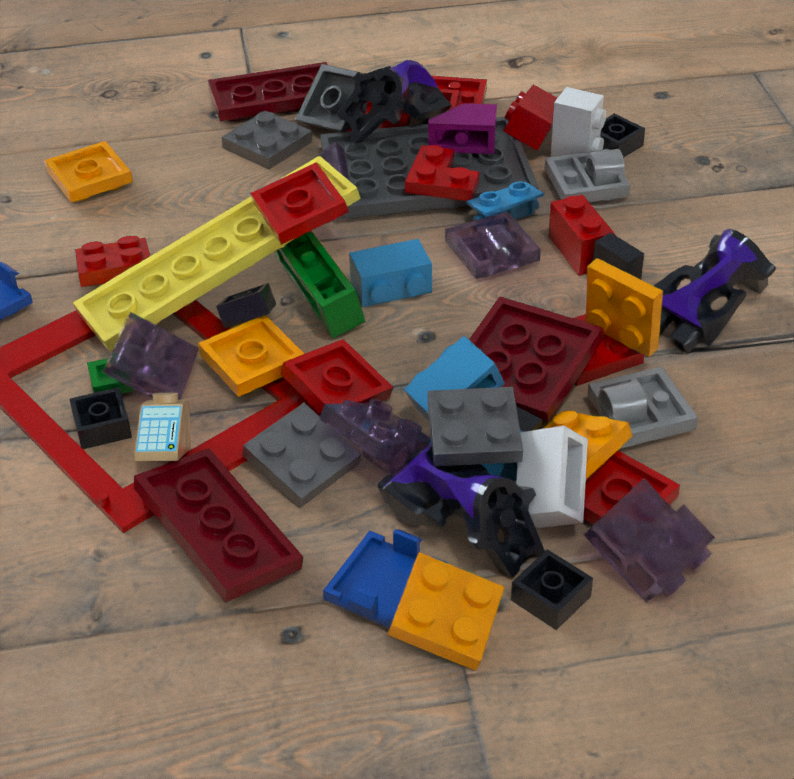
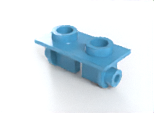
(517, 199)

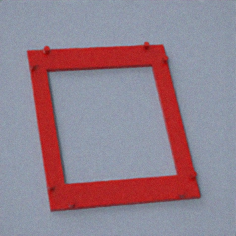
(118, 504)

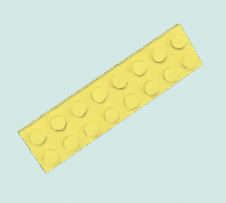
(190, 266)

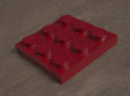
(536, 352)

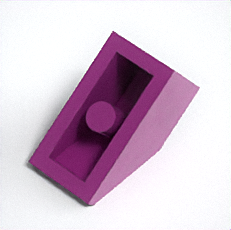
(465, 129)

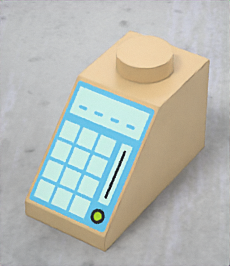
(163, 429)

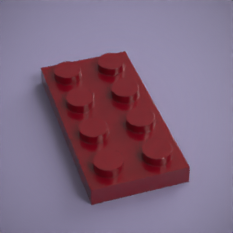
(262, 91)
(218, 524)

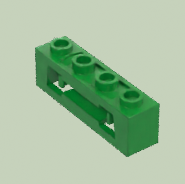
(321, 283)

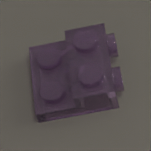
(650, 541)

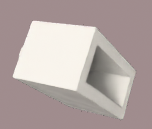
(577, 122)
(556, 470)

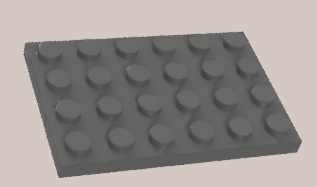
(386, 156)

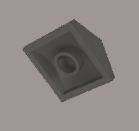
(326, 97)

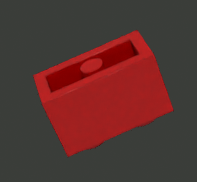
(531, 117)
(574, 229)

